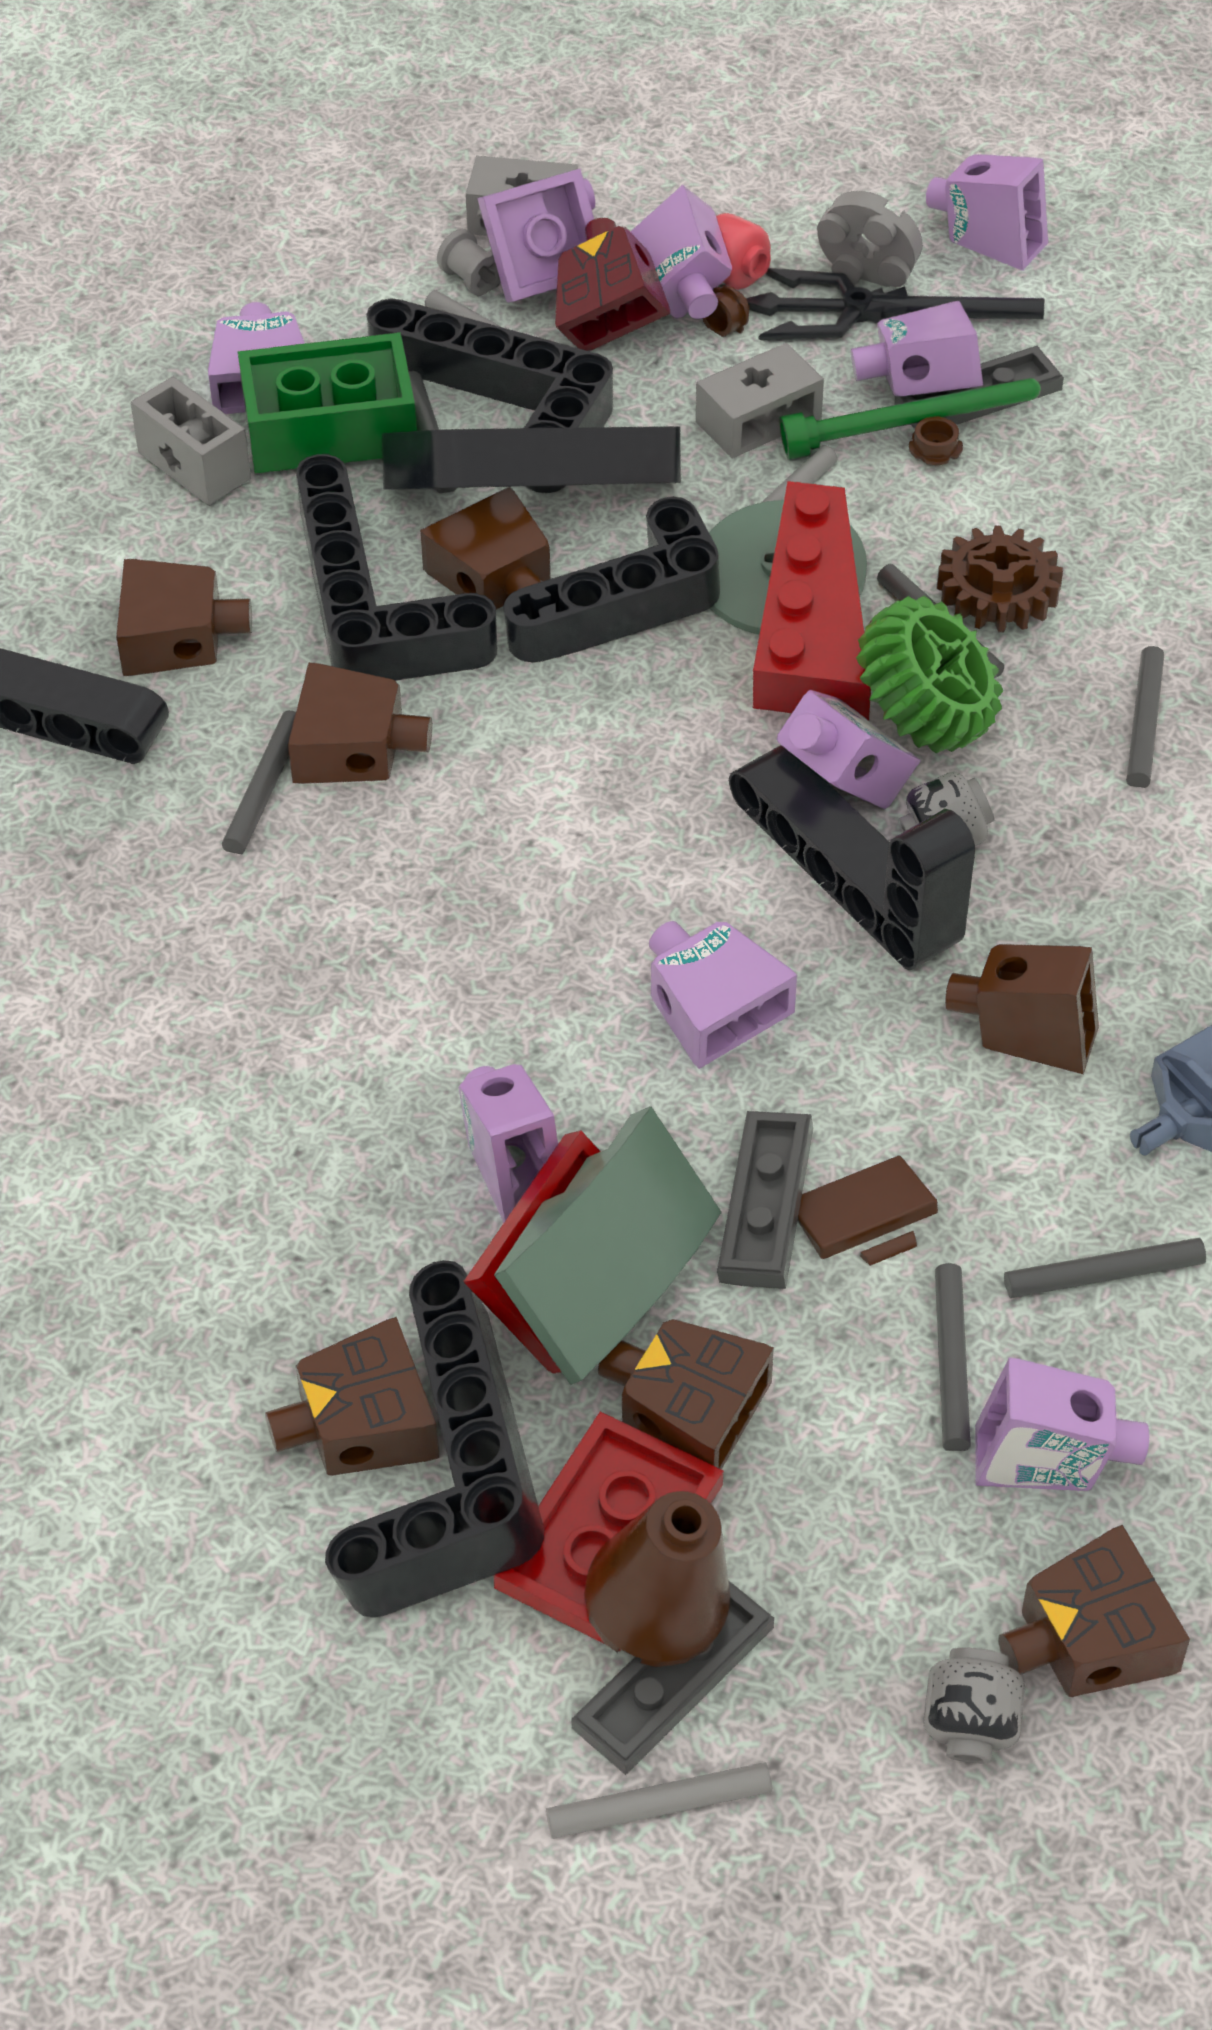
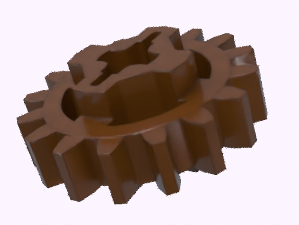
(999, 578)

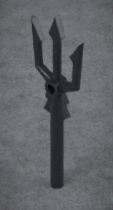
(863, 305)

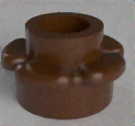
(730, 313)
(936, 441)

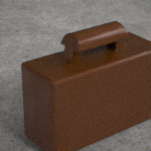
(865, 1209)

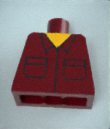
(607, 287)

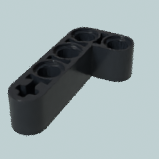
(622, 595)

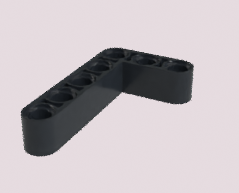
(553, 379)
(531, 457)
(387, 639)
(78, 708)
(903, 890)
(492, 1511)

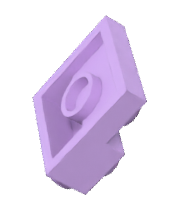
(534, 227)

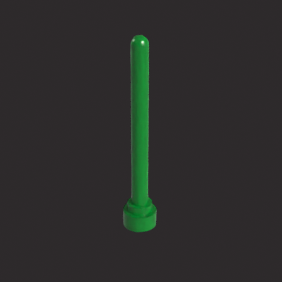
(804, 434)

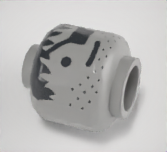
(952, 793)
(974, 1704)

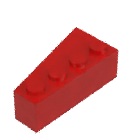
(811, 606)

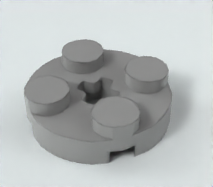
(893, 239)

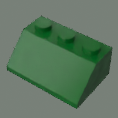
(325, 399)

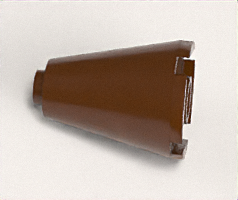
(662, 1582)

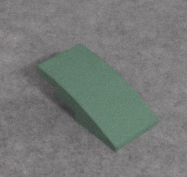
(608, 1245)

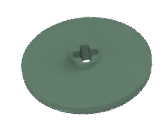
(746, 556)

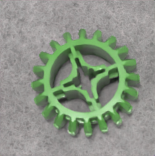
(929, 674)

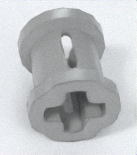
(464, 256)

